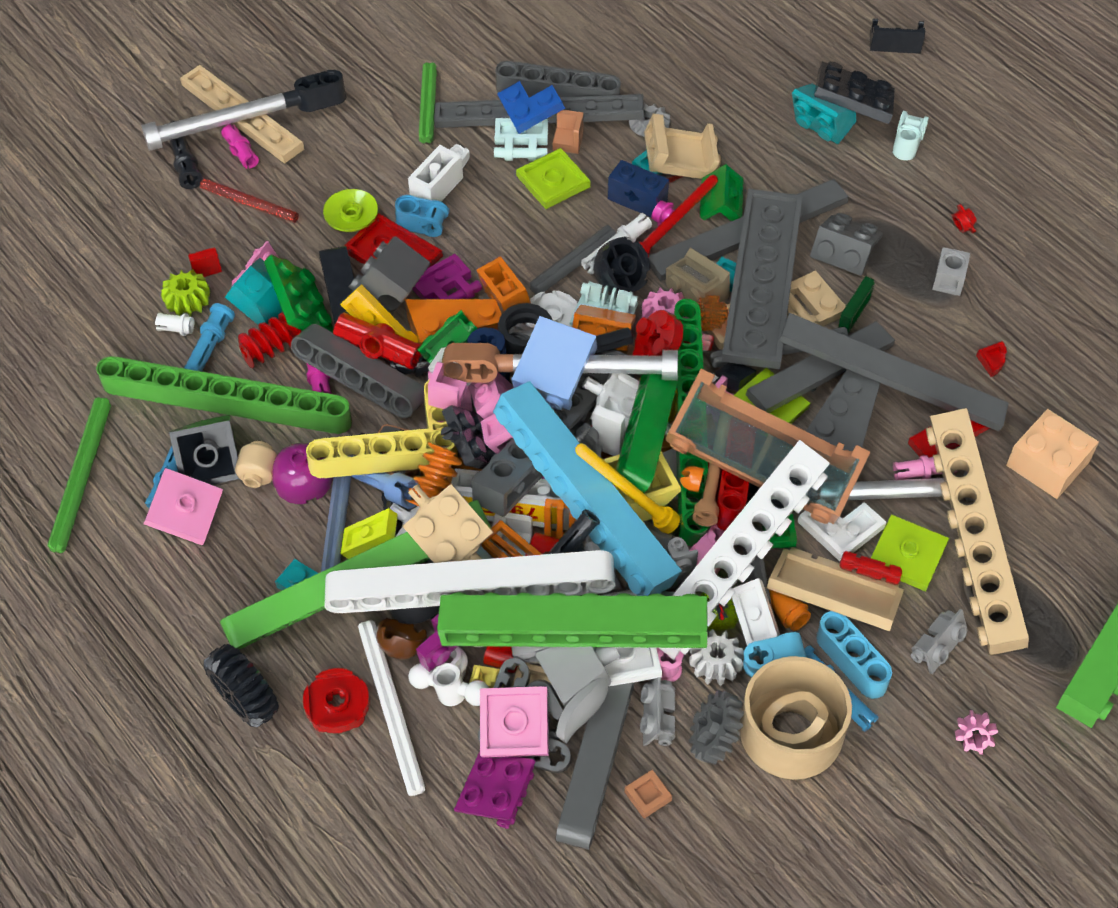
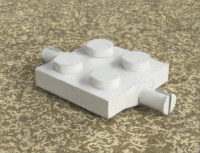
(616, 394)

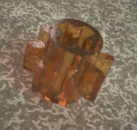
(712, 312)

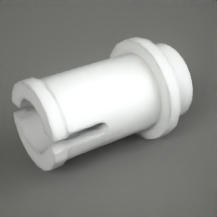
(175, 323)

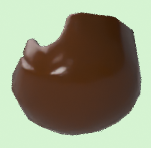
(399, 639)

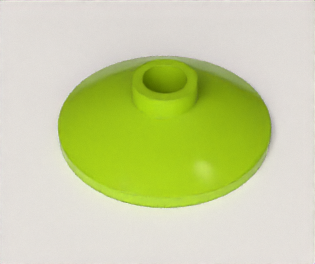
(350, 210)

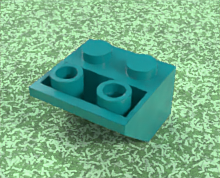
(821, 116)

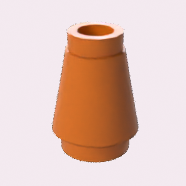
(790, 611)

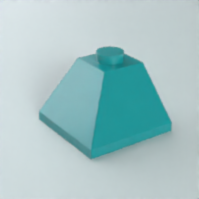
(255, 294)

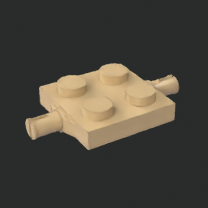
(447, 526)

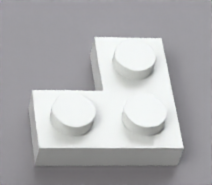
(846, 533)

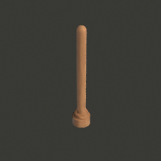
(706, 510)

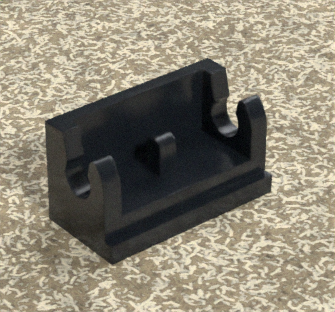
(896, 39)

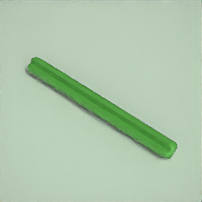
(79, 475)

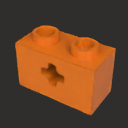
(502, 284)

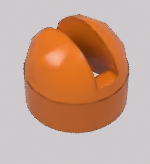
(692, 478)

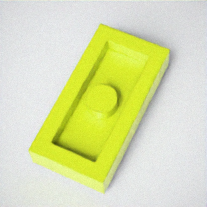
(369, 533)

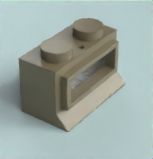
(698, 277)

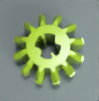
(185, 293)

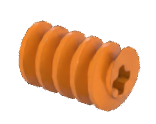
(436, 471)

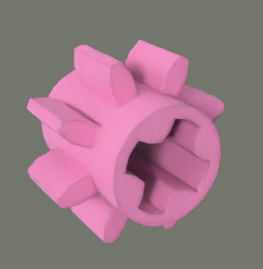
(976, 741)

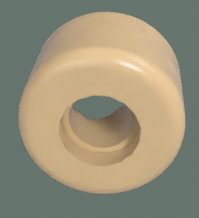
(801, 688)

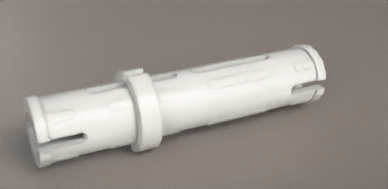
(632, 230)

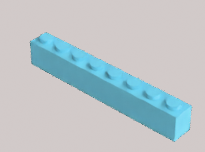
(552, 451)

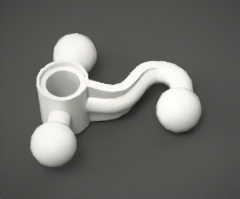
(448, 680)

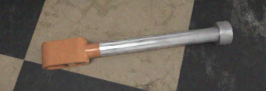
(483, 360)

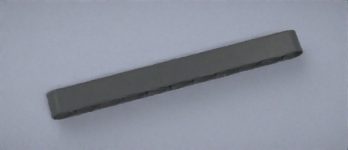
(596, 760)

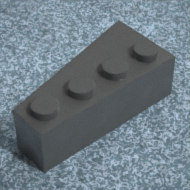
(846, 411)

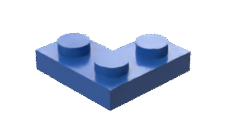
(527, 110)

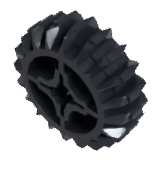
(241, 685)

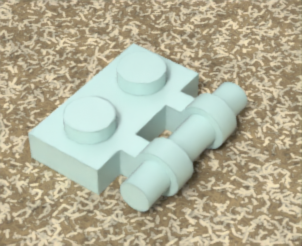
(507, 135)

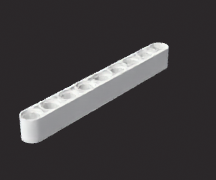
(425, 583)

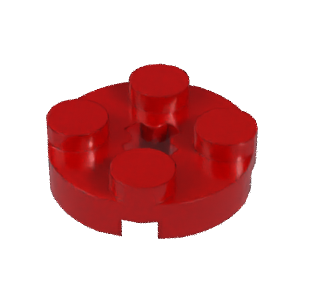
(658, 324)
(339, 718)

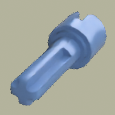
(394, 486)

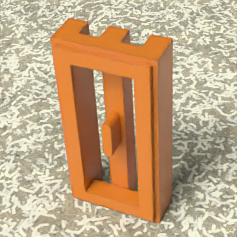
(549, 503)
(511, 535)

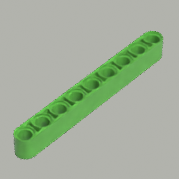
(225, 395)
(309, 595)

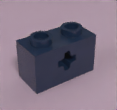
(637, 188)

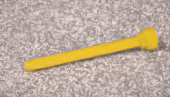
(663, 517)

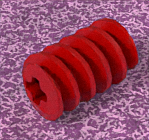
(265, 339)

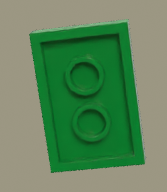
(297, 294)

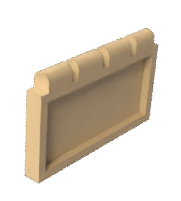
(835, 589)

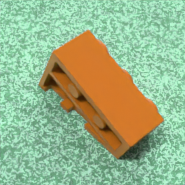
(429, 315)

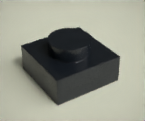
(737, 375)

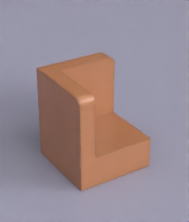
(569, 131)

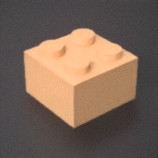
(1052, 453)

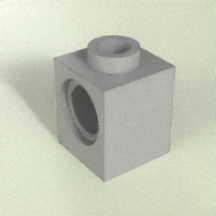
(951, 271)

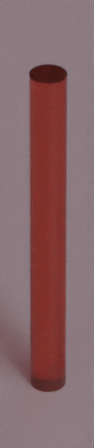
(249, 200)

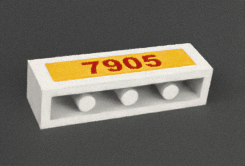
(531, 504)

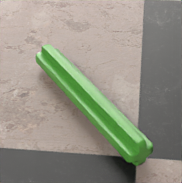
(427, 105)

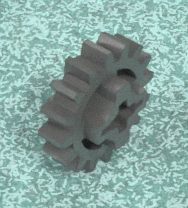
(716, 727)

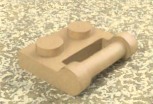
(818, 299)

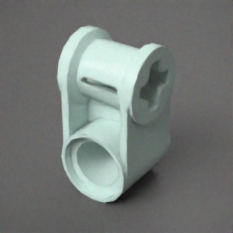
(909, 135)

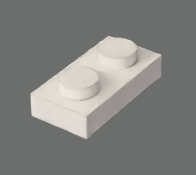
(754, 612)

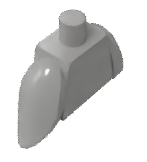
(576, 677)

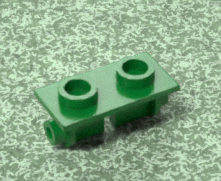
(455, 329)

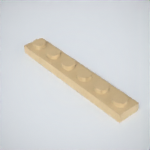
(259, 128)

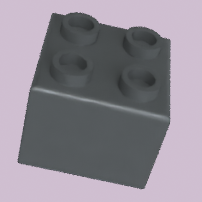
(392, 273)

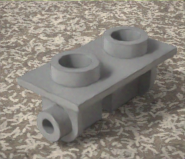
(683, 558)
(948, 631)
(657, 698)

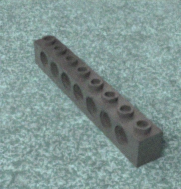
(512, 472)

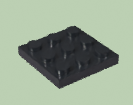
(855, 91)

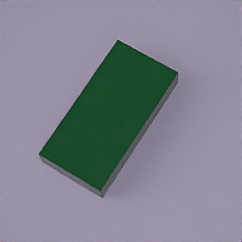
(857, 304)

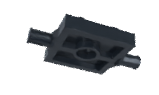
(466, 433)

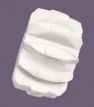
(717, 668)

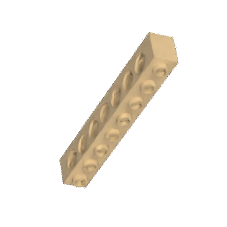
(1012, 632)

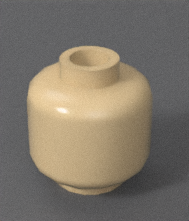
(255, 464)

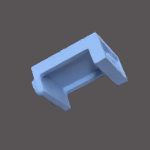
(555, 361)

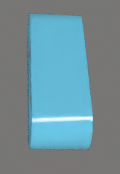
(855, 668)

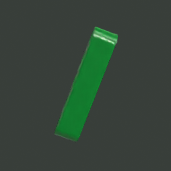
(646, 430)

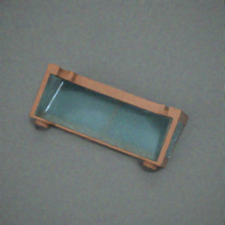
(755, 443)

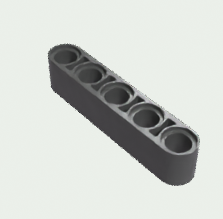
(565, 81)
(358, 372)

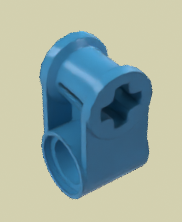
(419, 215)

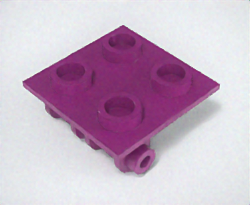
(496, 788)

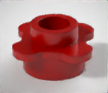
(964, 219)

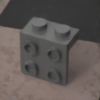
(845, 243)

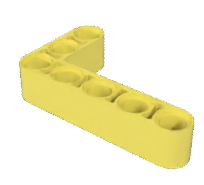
(368, 446)

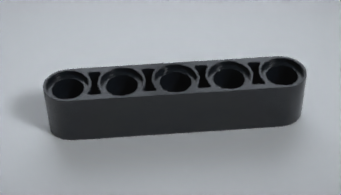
(337, 277)

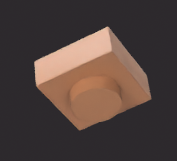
(648, 794)

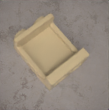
(680, 150)

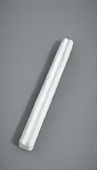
(392, 710)

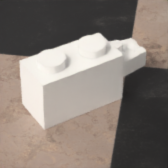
(439, 173)

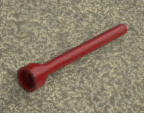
(679, 213)

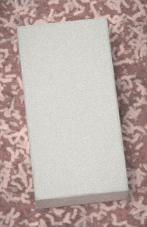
(610, 428)

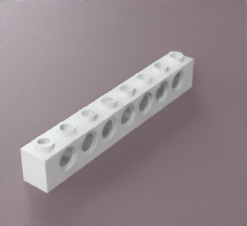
(799, 463)

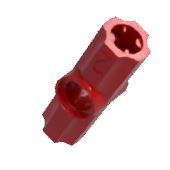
(377, 340)

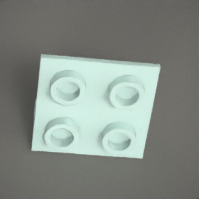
(593, 296)

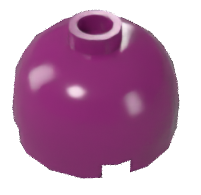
(293, 478)

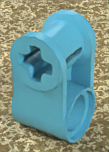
(770, 649)

